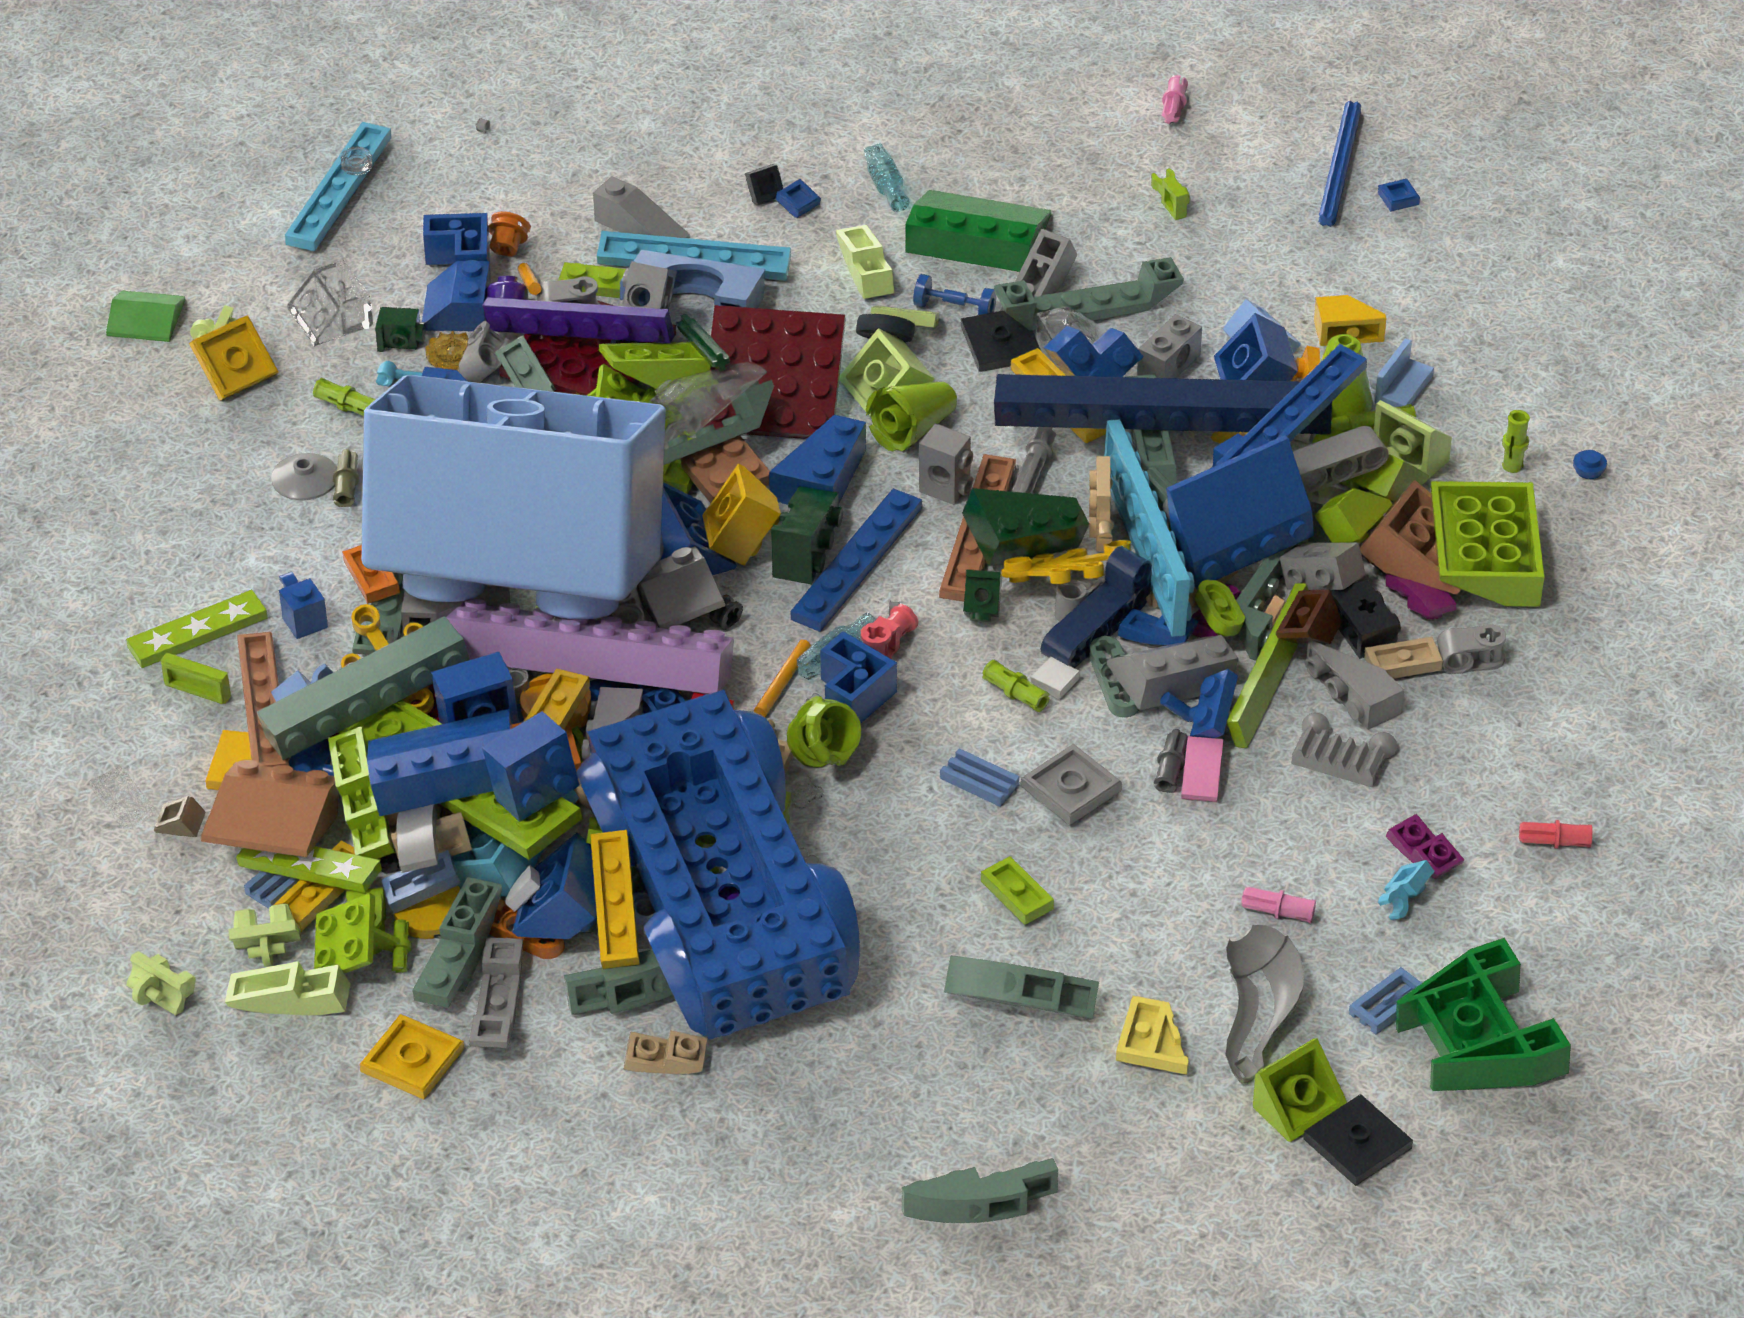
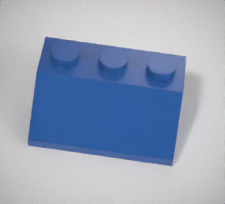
(684, 527)
(565, 894)

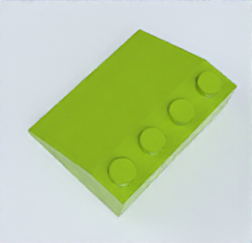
(1489, 540)

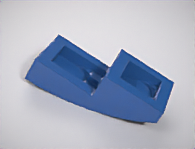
(1151, 629)

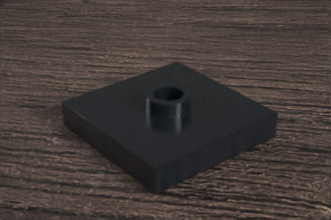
(996, 339)
(1358, 1139)

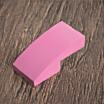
(1202, 769)

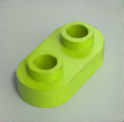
(1219, 608)

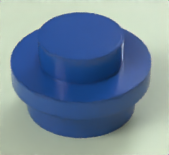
(1589, 464)

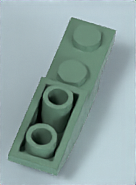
(461, 943)
(1021, 986)
(617, 987)
(971, 1199)

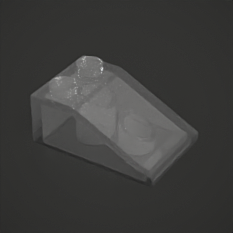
(702, 396)

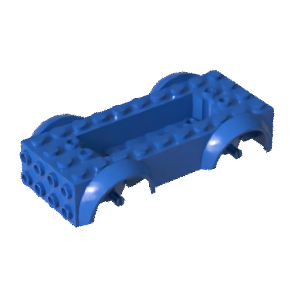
(722, 775)

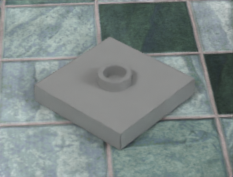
(1071, 784)

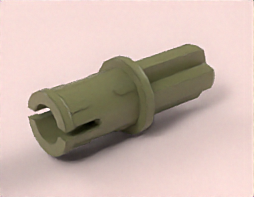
(345, 479)

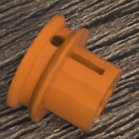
(507, 233)

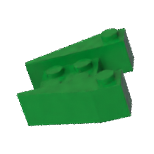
(1475, 1030)

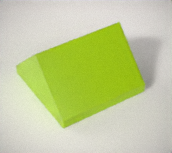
(1297, 1090)

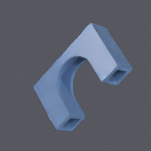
(724, 282)

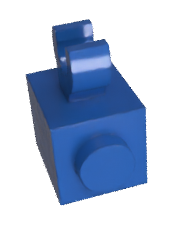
(302, 606)

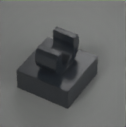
(764, 183)

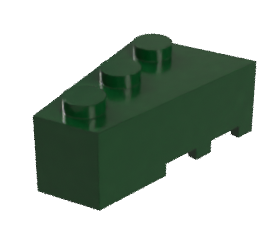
(1023, 523)
(805, 534)

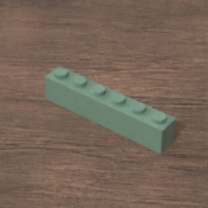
(361, 688)

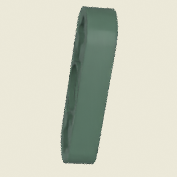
(1110, 688)

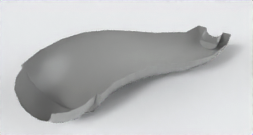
(1281, 964)

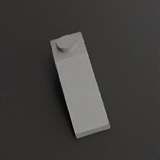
(631, 211)
(1047, 263)

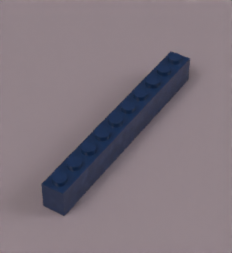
(1141, 403)

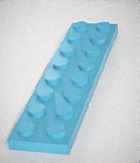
(1148, 529)

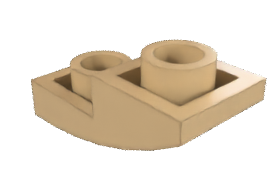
(675, 1055)

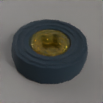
(896, 326)

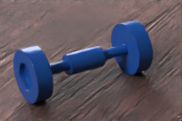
(924, 290)

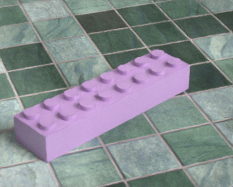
(597, 647)

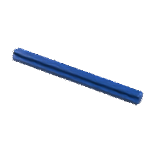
(1339, 163)

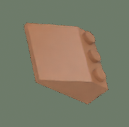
(1406, 540)
(272, 809)

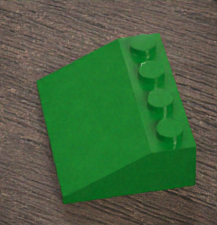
(973, 230)

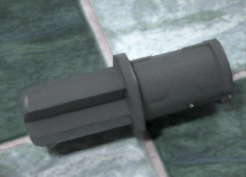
(1171, 761)

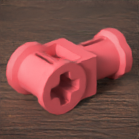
(885, 633)

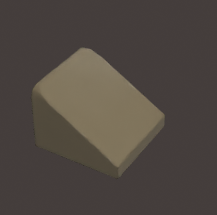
(180, 817)

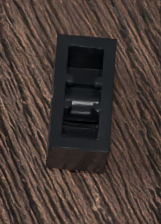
(1365, 617)

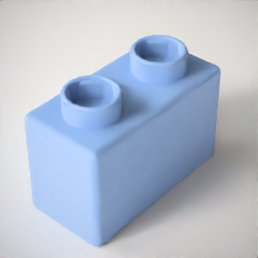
(512, 492)

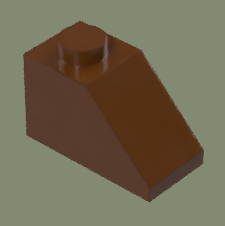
(1310, 618)

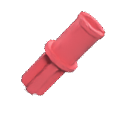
(1556, 834)

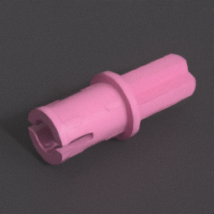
(1174, 99)
(1279, 904)

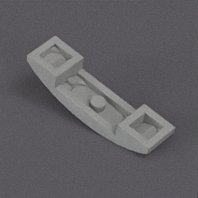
(417, 837)
(498, 993)

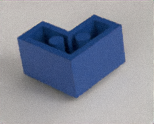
(456, 238)
(1107, 357)
(857, 675)

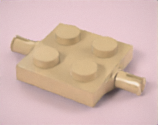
(1099, 502)

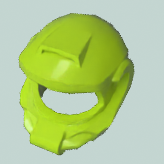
(823, 733)

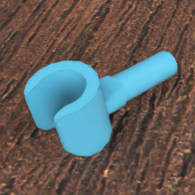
(388, 371)

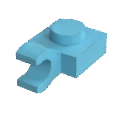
(1405, 884)

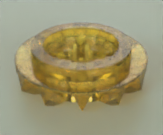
(437, 350)

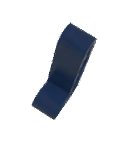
(1103, 611)

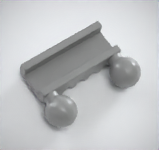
(1341, 758)

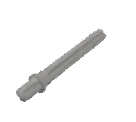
(1038, 452)

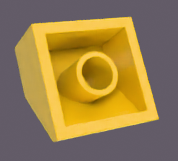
(740, 516)

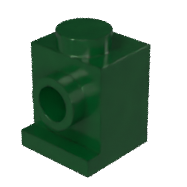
(399, 328)
(982, 580)

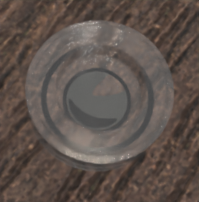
(356, 160)

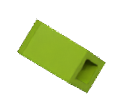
(1351, 515)

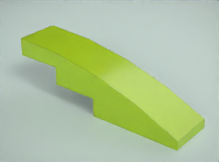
(349, 761)

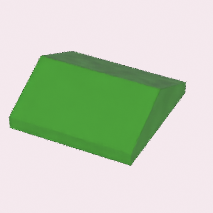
(144, 315)

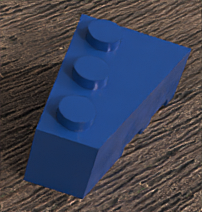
(823, 460)

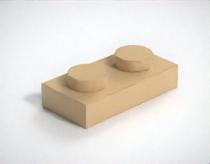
(1406, 657)

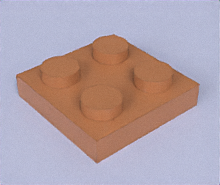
(714, 465)

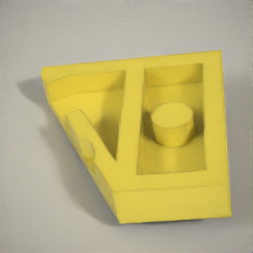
(1151, 1037)

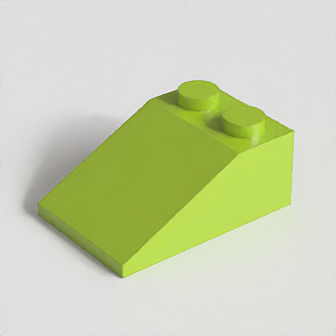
(655, 361)

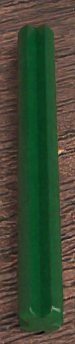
(703, 342)

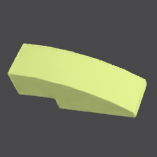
(866, 261)
(289, 990)

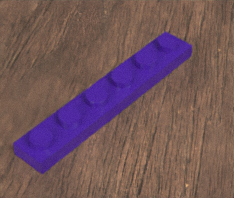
(579, 320)

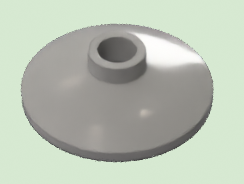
(304, 476)

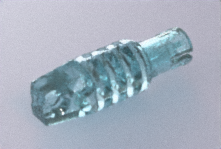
(886, 176)
(810, 661)

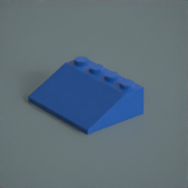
(1240, 511)
(433, 763)

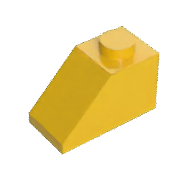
(1348, 316)

